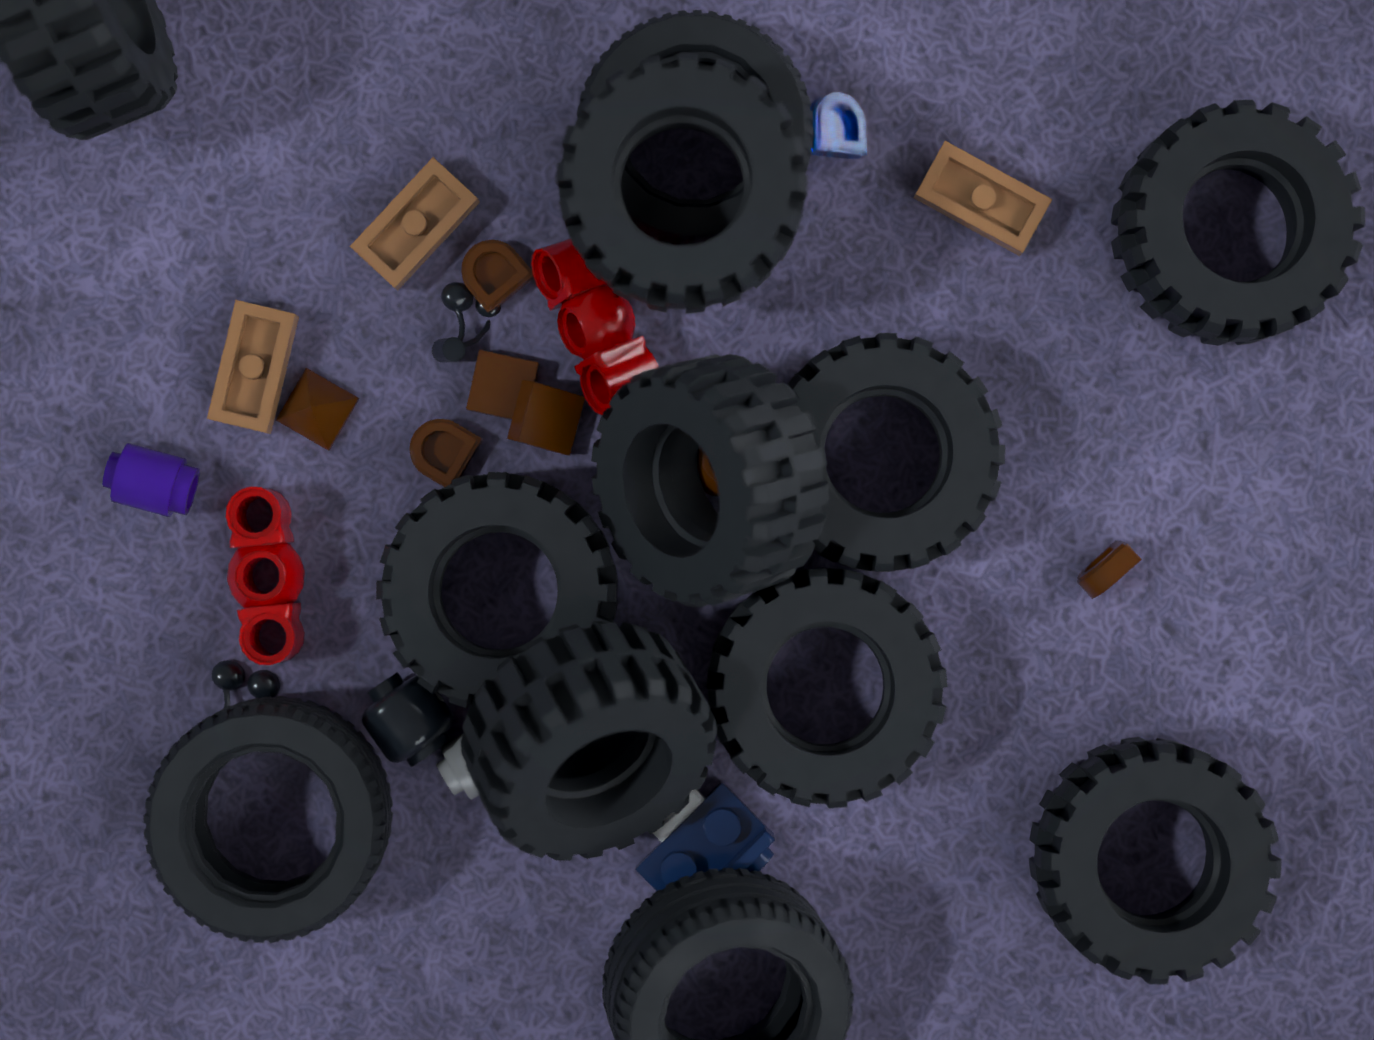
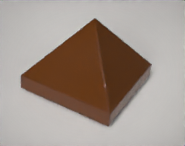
(317, 409)

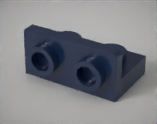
(714, 836)

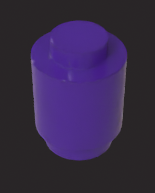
(151, 480)

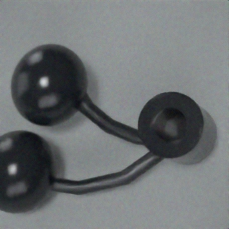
(459, 299)
(230, 676)

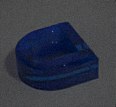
(838, 127)

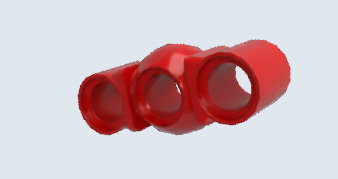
(591, 323)
(252, 548)

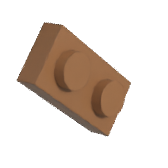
(982, 198)
(415, 223)
(253, 367)

